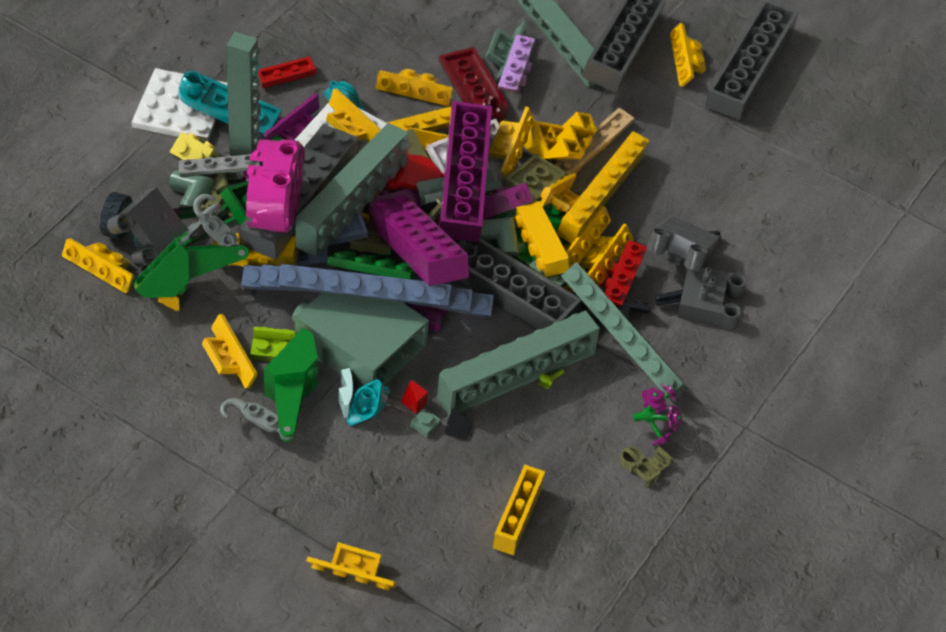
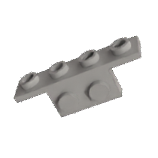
(210, 166)

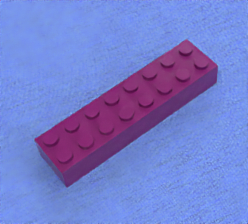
(465, 171)
(418, 240)

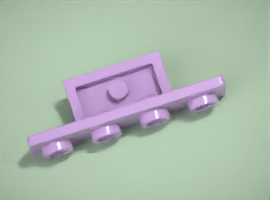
(517, 65)

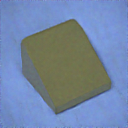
(220, 182)

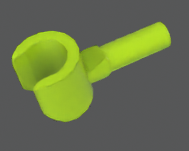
(546, 381)

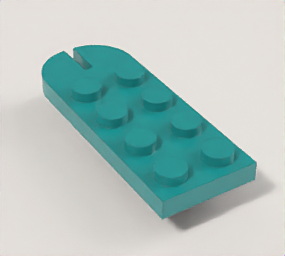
(212, 99)

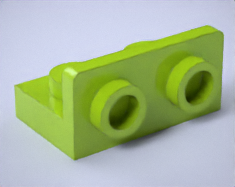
(269, 342)

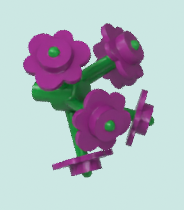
(655, 402)

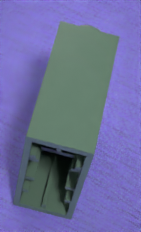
(363, 334)

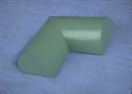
(191, 186)
(504, 232)

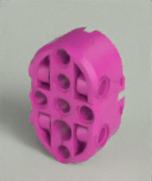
(276, 185)

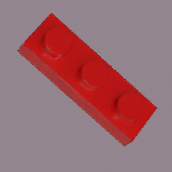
(286, 72)

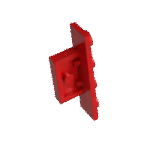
(624, 272)

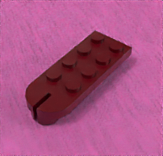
(474, 81)

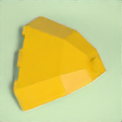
(561, 141)

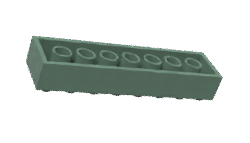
(351, 190)
(517, 363)

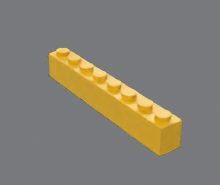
(603, 186)

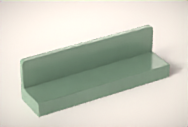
(432, 189)

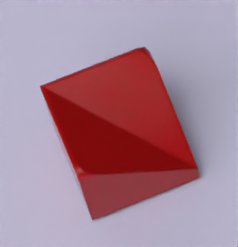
(415, 397)

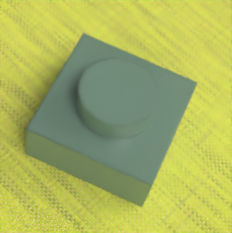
(425, 423)

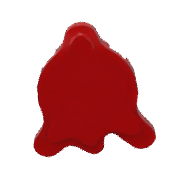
(416, 170)

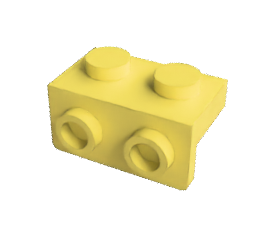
(190, 148)

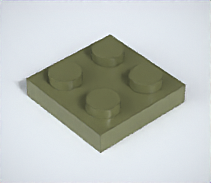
(373, 243)

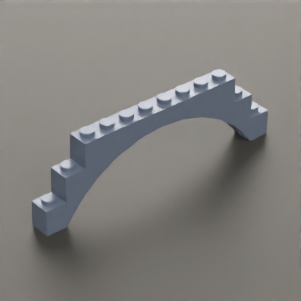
(370, 286)

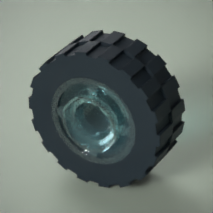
(114, 205)

